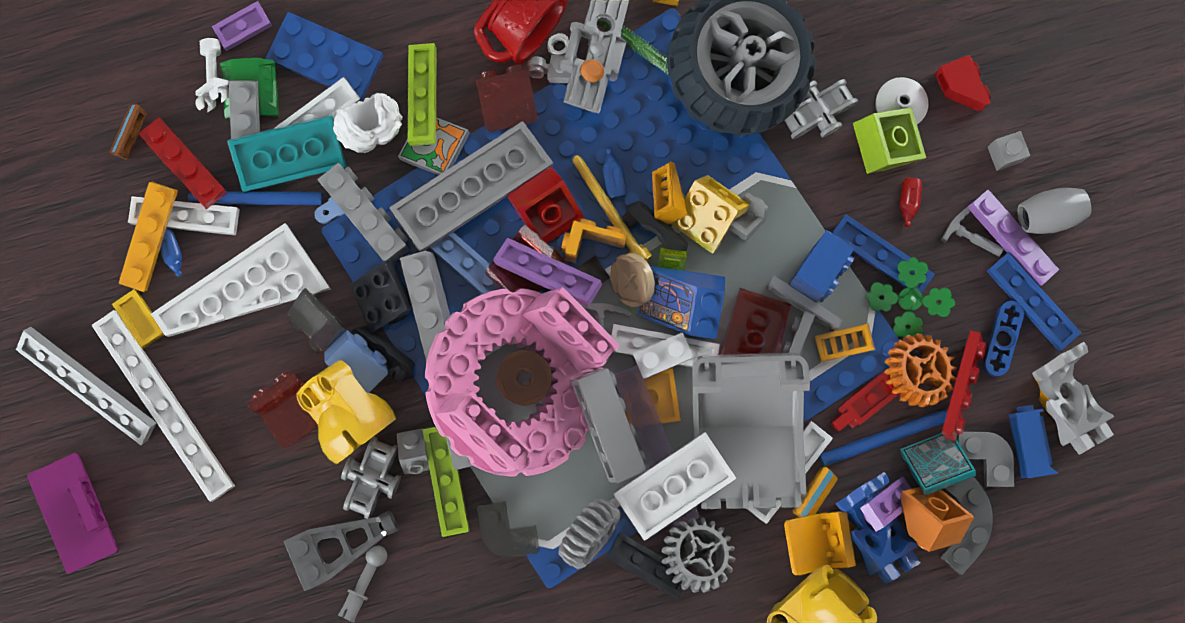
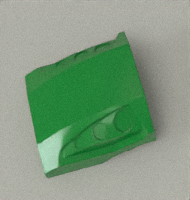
(254, 70)

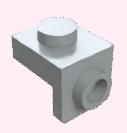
(755, 216)
(412, 452)

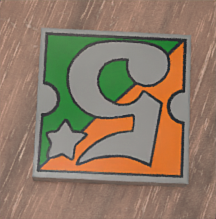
(439, 156)

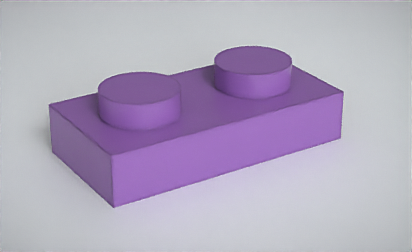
(242, 26)

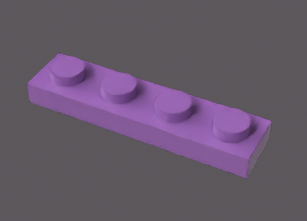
(1013, 237)
(547, 271)

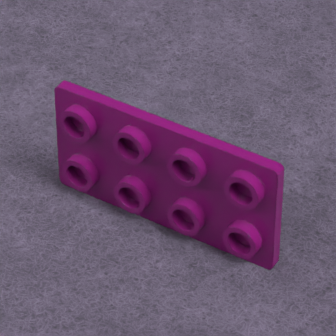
(72, 513)

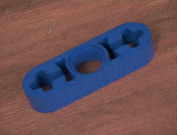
(1002, 317)

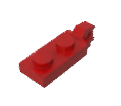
(864, 402)

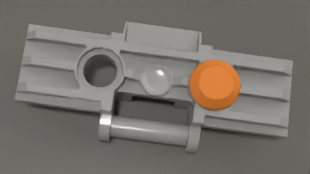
(604, 56)

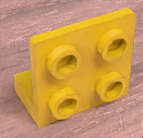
(710, 212)

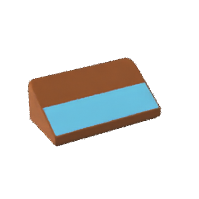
(128, 131)

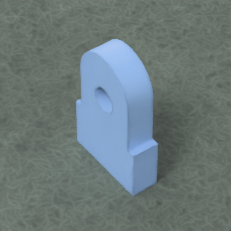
(334, 212)

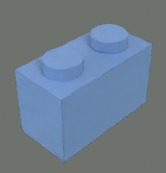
(365, 364)

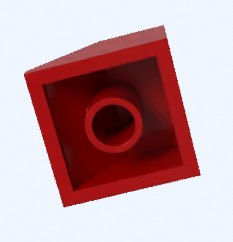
(546, 205)

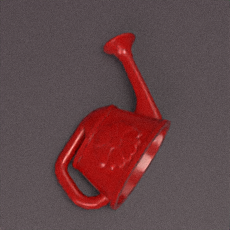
(519, 26)

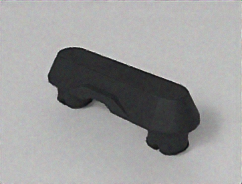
(641, 213)
(400, 364)

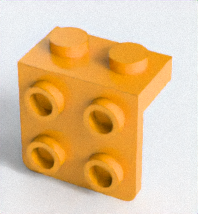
(588, 230)
(819, 541)

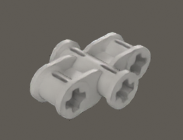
(820, 109)
(367, 487)

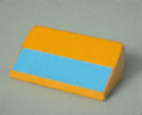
(816, 492)

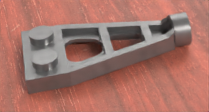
(307, 557)

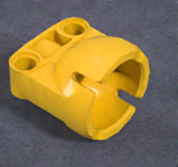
(343, 410)
(825, 598)

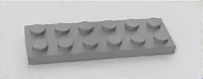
(470, 187)

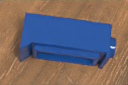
(1031, 442)

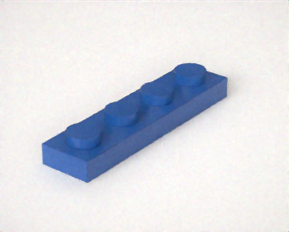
(875, 250)
(1034, 301)

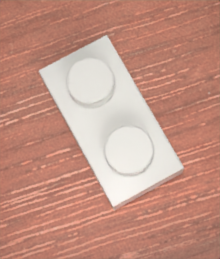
(663, 355)

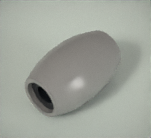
(1054, 210)

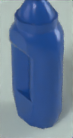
(614, 176)
(171, 252)

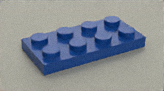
(323, 55)

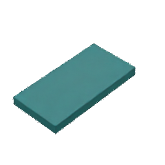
(286, 153)

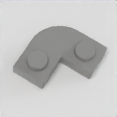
(996, 456)

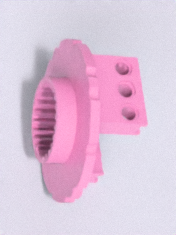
(542, 323)

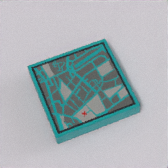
(937, 463)

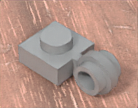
(537, 68)

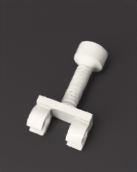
(209, 92)

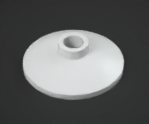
(890, 93)

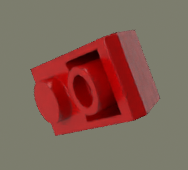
(962, 83)

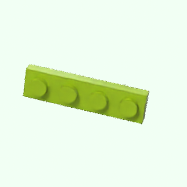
(422, 94)
(445, 484)

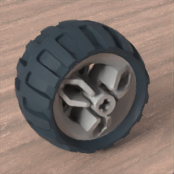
(722, 25)

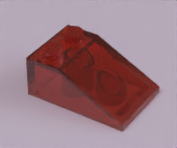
(755, 325)

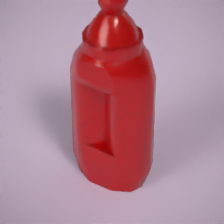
(910, 199)

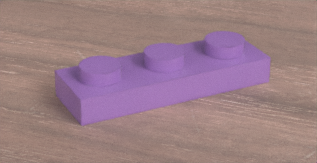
(885, 505)

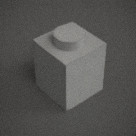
(1008, 150)

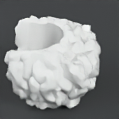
(368, 123)

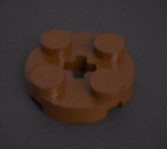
(531, 363)

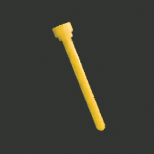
(608, 208)

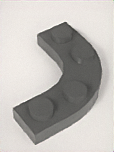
(975, 500)

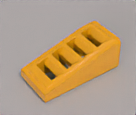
(675, 207)
(869, 345)

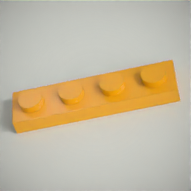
(148, 236)

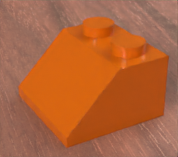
(934, 518)

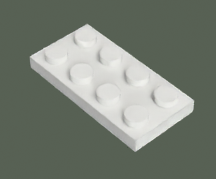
(674, 486)

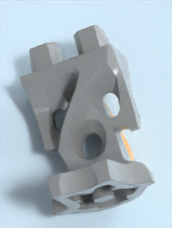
(1079, 411)

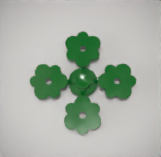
(910, 298)

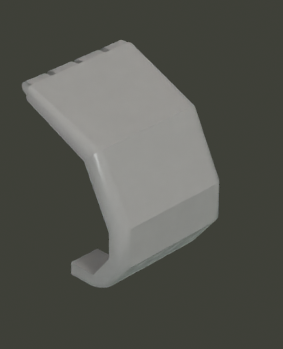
(755, 421)

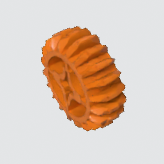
(910, 371)

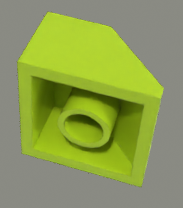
(889, 140)

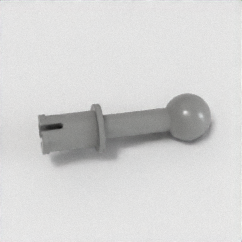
(375, 557)

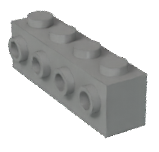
(362, 213)
(609, 425)

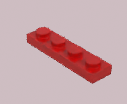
(182, 163)
(961, 397)

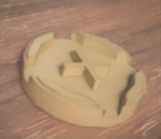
(632, 279)

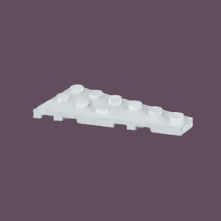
(254, 280)

